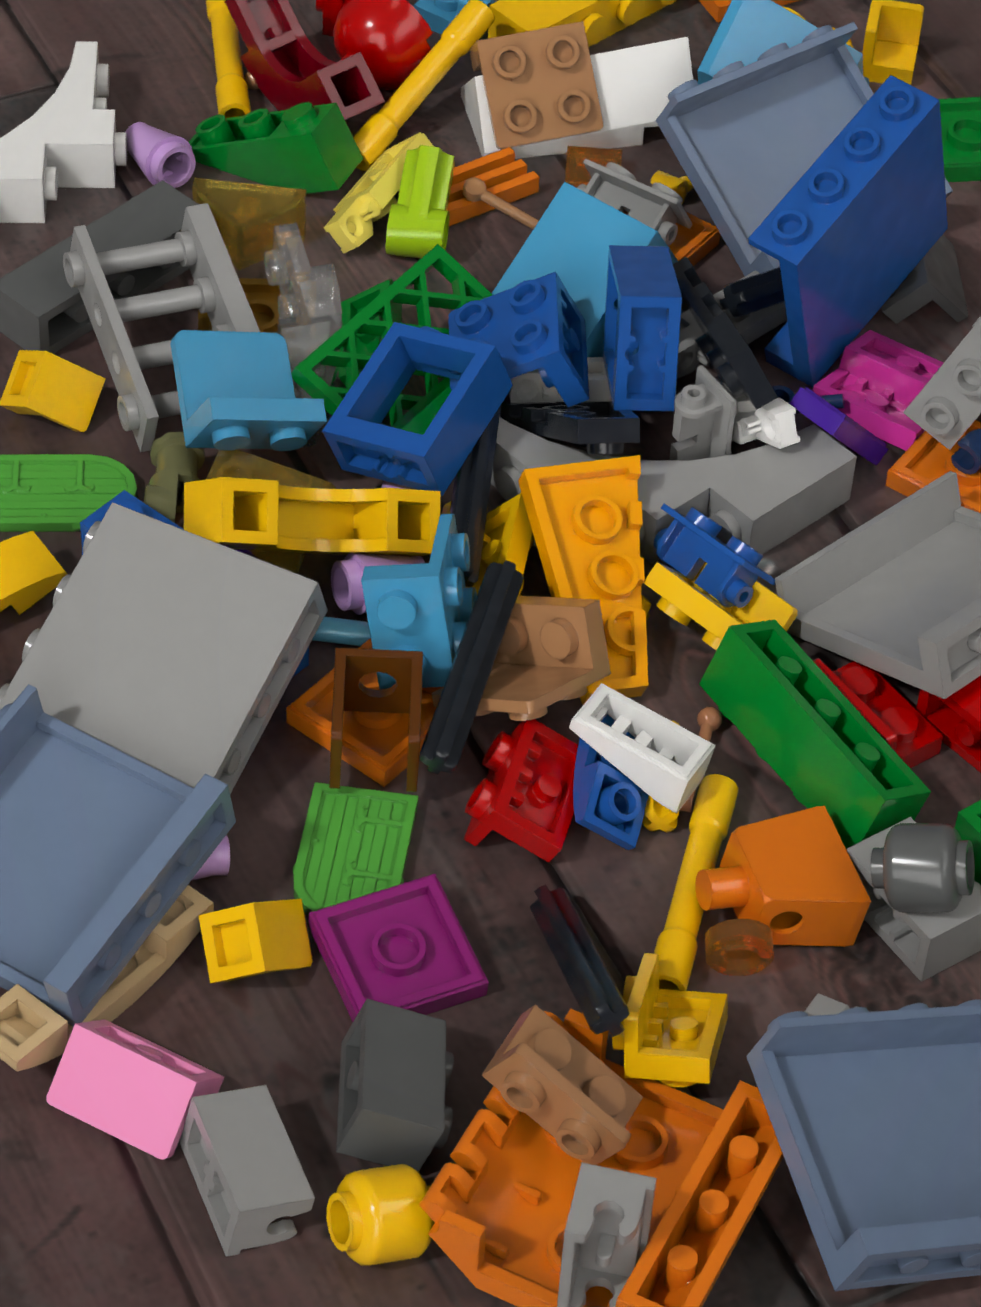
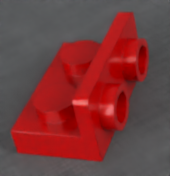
(886, 712)
(526, 790)

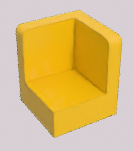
(891, 40)
(52, 389)
(255, 939)

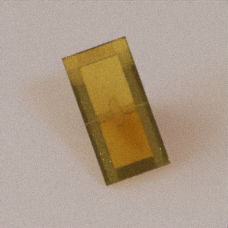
(249, 213)

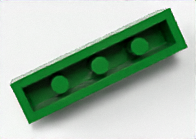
(810, 732)

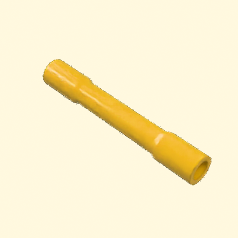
(455, 42)
(231, 86)
(707, 830)

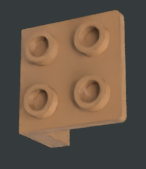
(538, 85)
(545, 657)

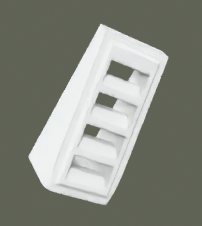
(662, 757)

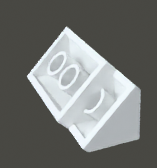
(630, 92)

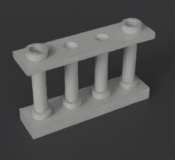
(214, 292)

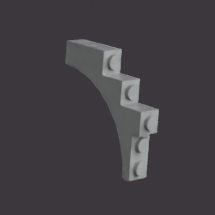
(751, 494)

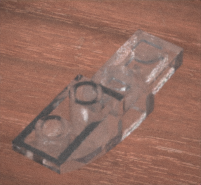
(307, 304)

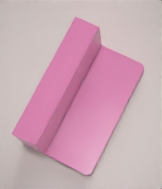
(128, 1086)

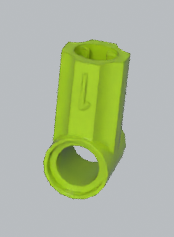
(421, 213)

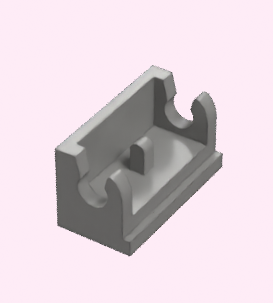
(245, 1167)
(604, 1232)

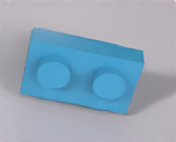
(240, 392)
(422, 604)

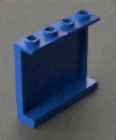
(855, 226)

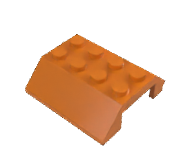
(513, 1189)

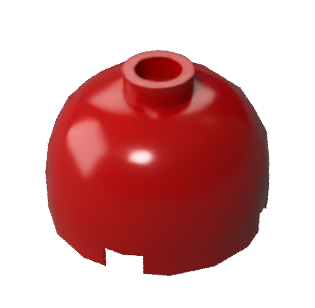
(387, 35)

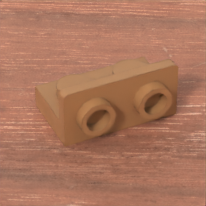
(563, 1088)

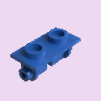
(729, 566)

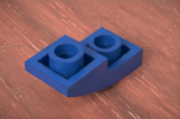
(606, 797)

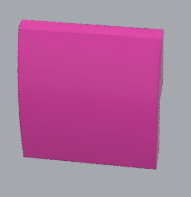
(879, 384)

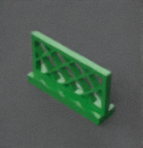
(421, 408)

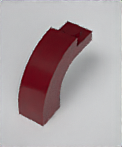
(292, 69)

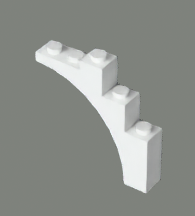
(63, 144)

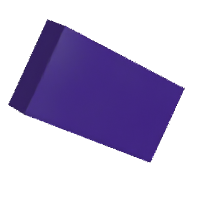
(839, 425)

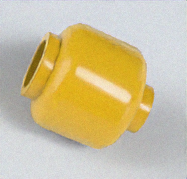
(379, 1215)

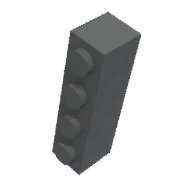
(47, 314)

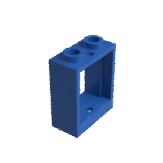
(643, 329)
(404, 456)

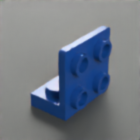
(532, 330)

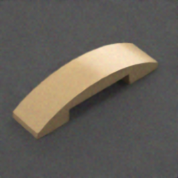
(37, 1034)

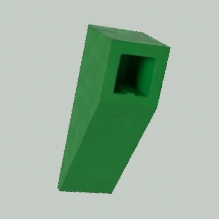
(282, 148)

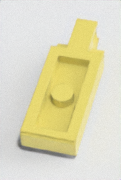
(371, 196)

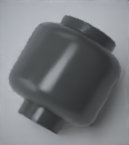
(924, 867)

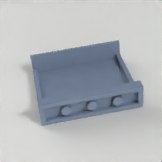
(761, 129)
(89, 854)
(881, 1136)

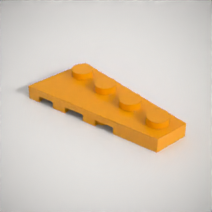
(590, 549)

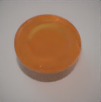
(739, 947)

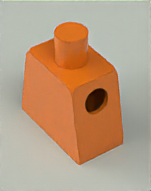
(791, 878)

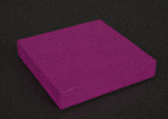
(399, 949)

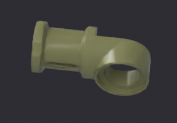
(174, 467)

